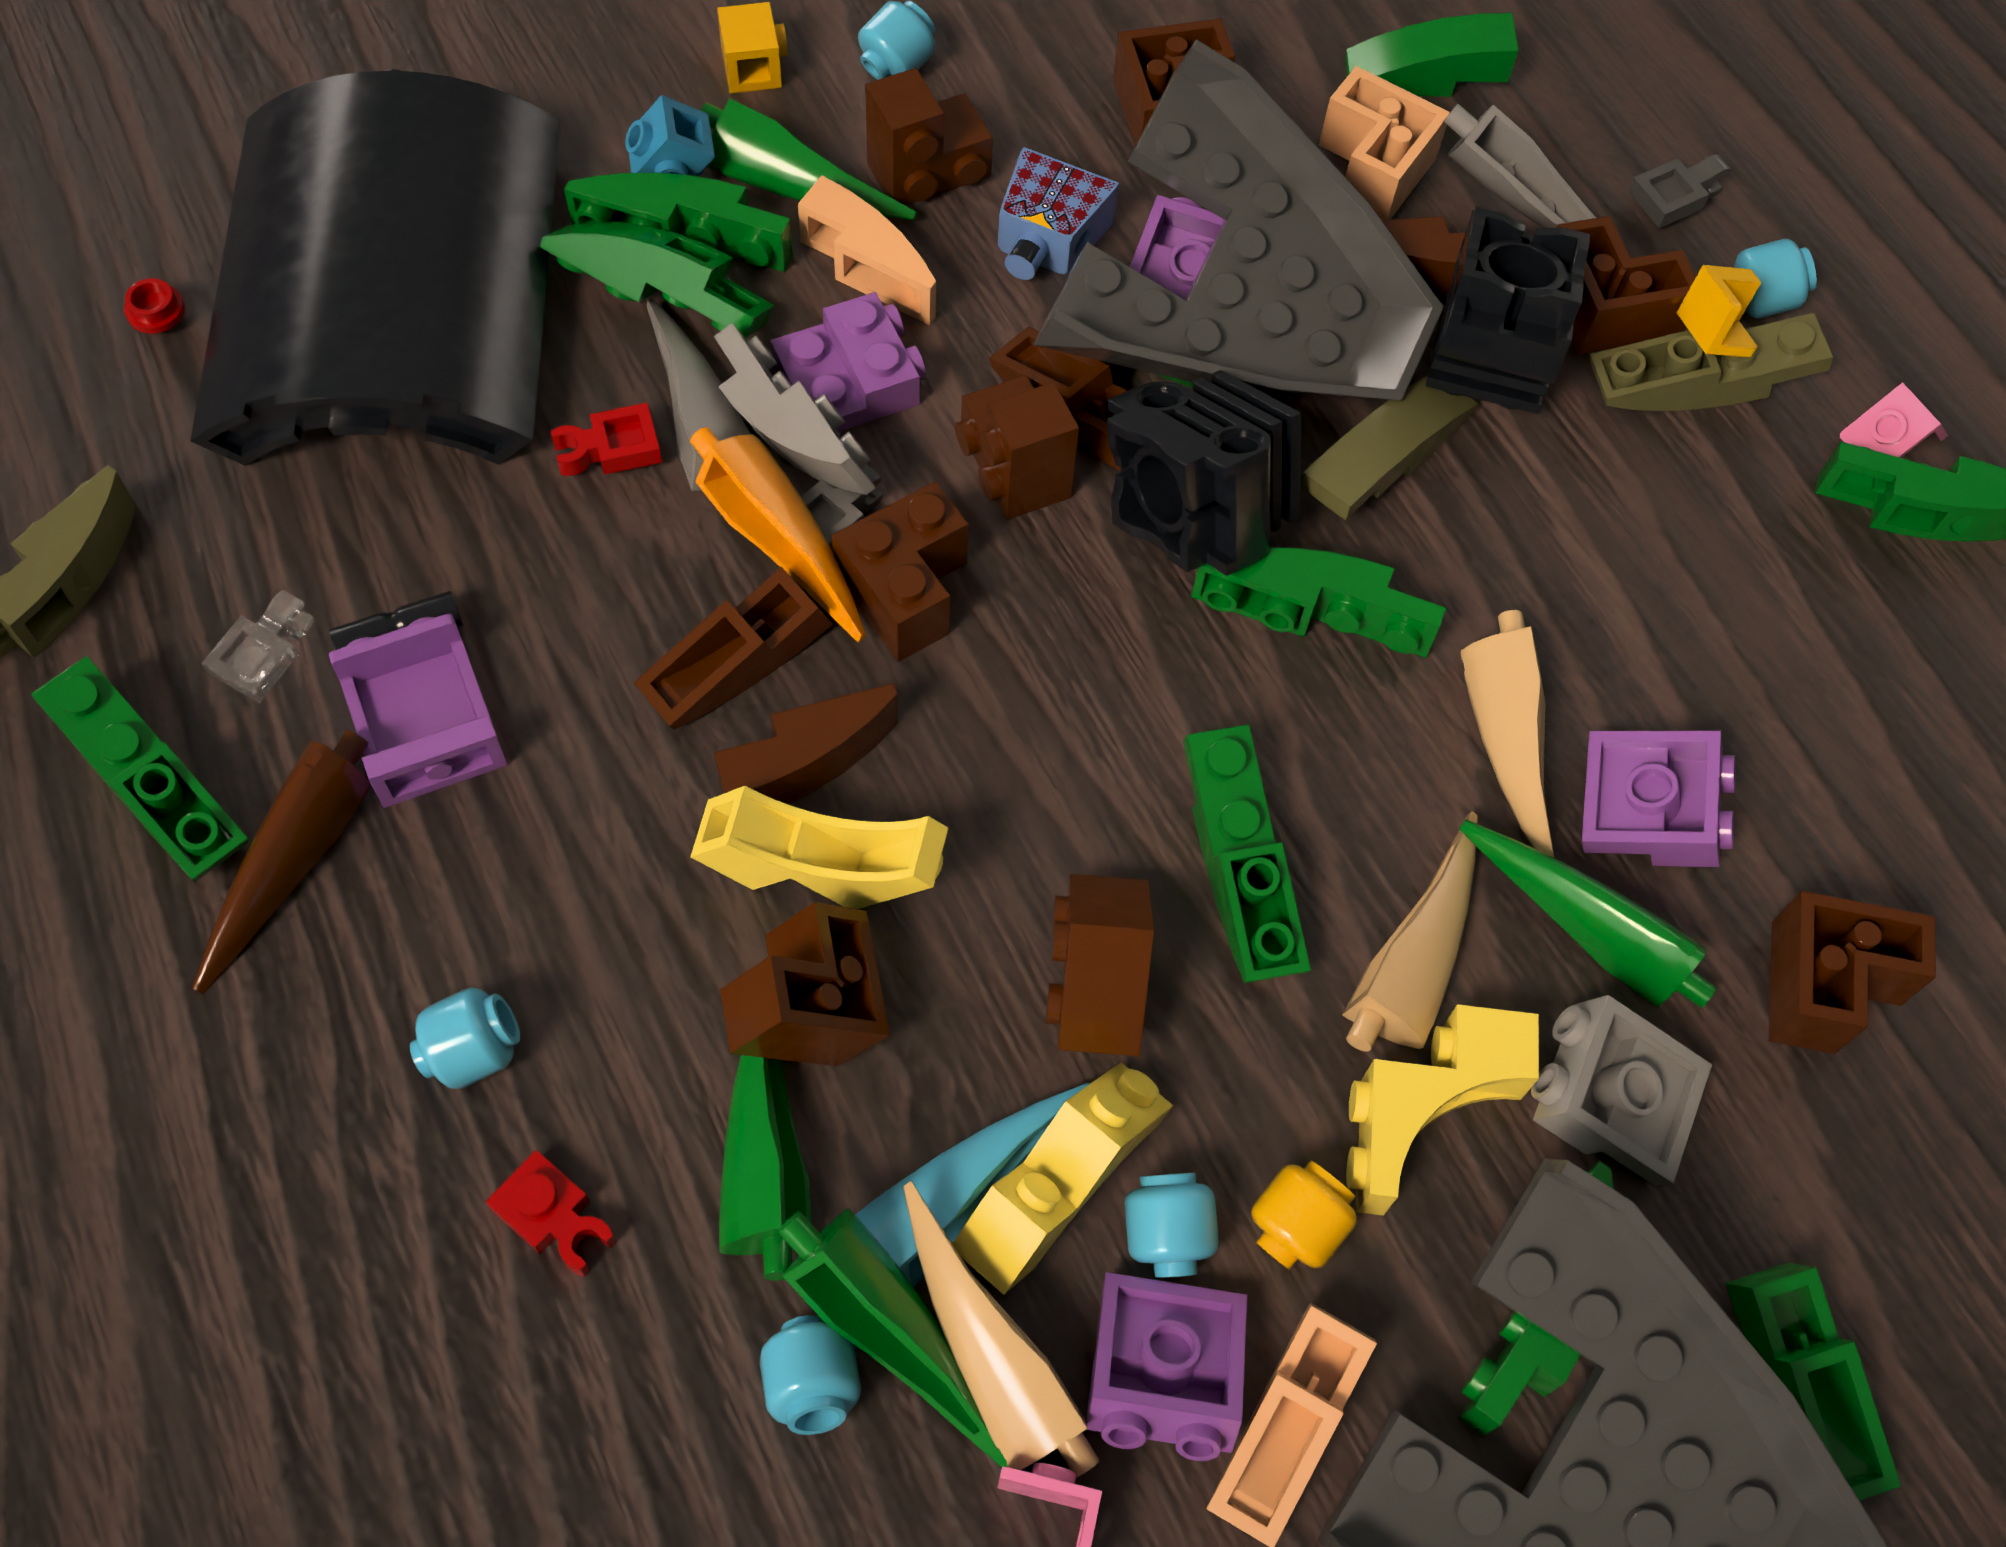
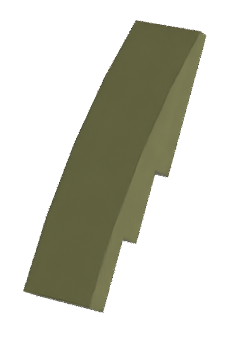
(1385, 446)

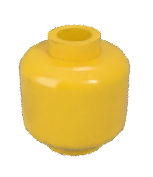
(1304, 1216)

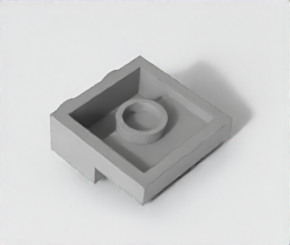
(1621, 1088)

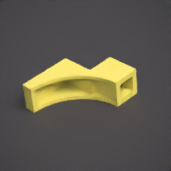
(842, 859)
(1473, 1059)
(1063, 1170)

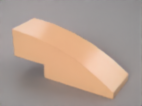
(866, 249)
(1291, 1425)

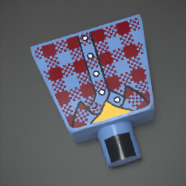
(1052, 214)

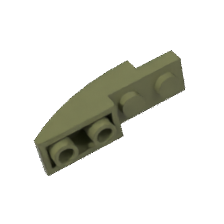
(1679, 376)
(63, 562)

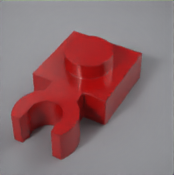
(618, 438)
(545, 1206)

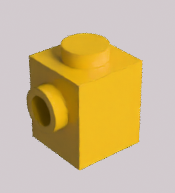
(751, 47)

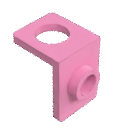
(1894, 424)
(1056, 1486)

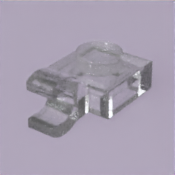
(258, 654)

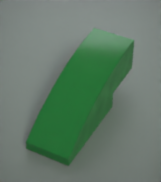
(1439, 52)
(1794, 1332)

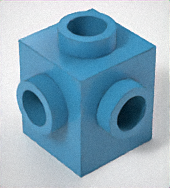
(670, 140)

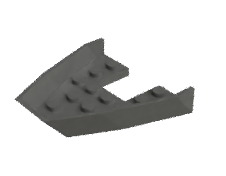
(1298, 281)
(1668, 1440)

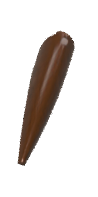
(292, 838)

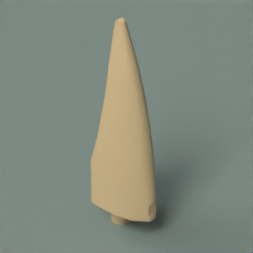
(1510, 715)
(1413, 968)
(1004, 1370)

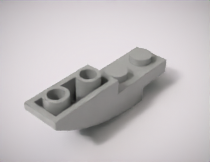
(790, 418)

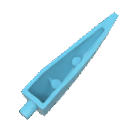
(958, 1181)

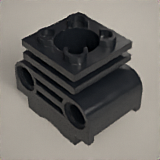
(1508, 311)
(1205, 469)

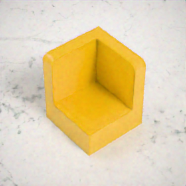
(1716, 306)

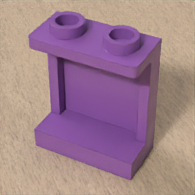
(417, 709)

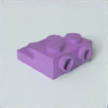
(1175, 243)
(854, 360)
(1659, 796)
(1168, 1366)

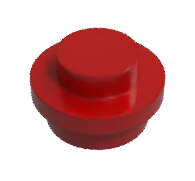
(153, 306)

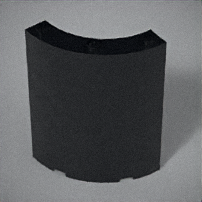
(383, 267)

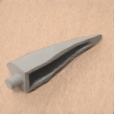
(1513, 167)
(694, 392)

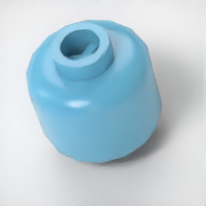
(896, 39)
(1784, 273)
(465, 1038)
(1171, 1223)
(809, 1376)

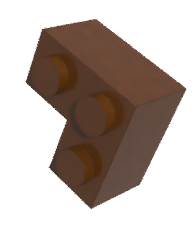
(1149, 59)
(921, 143)
(1626, 296)
(1021, 444)
(896, 564)
(1106, 950)
(1834, 959)
(812, 994)

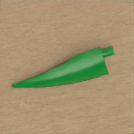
(772, 159)
(1609, 926)
(761, 1168)
(876, 1308)

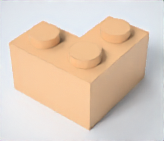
(1384, 136)

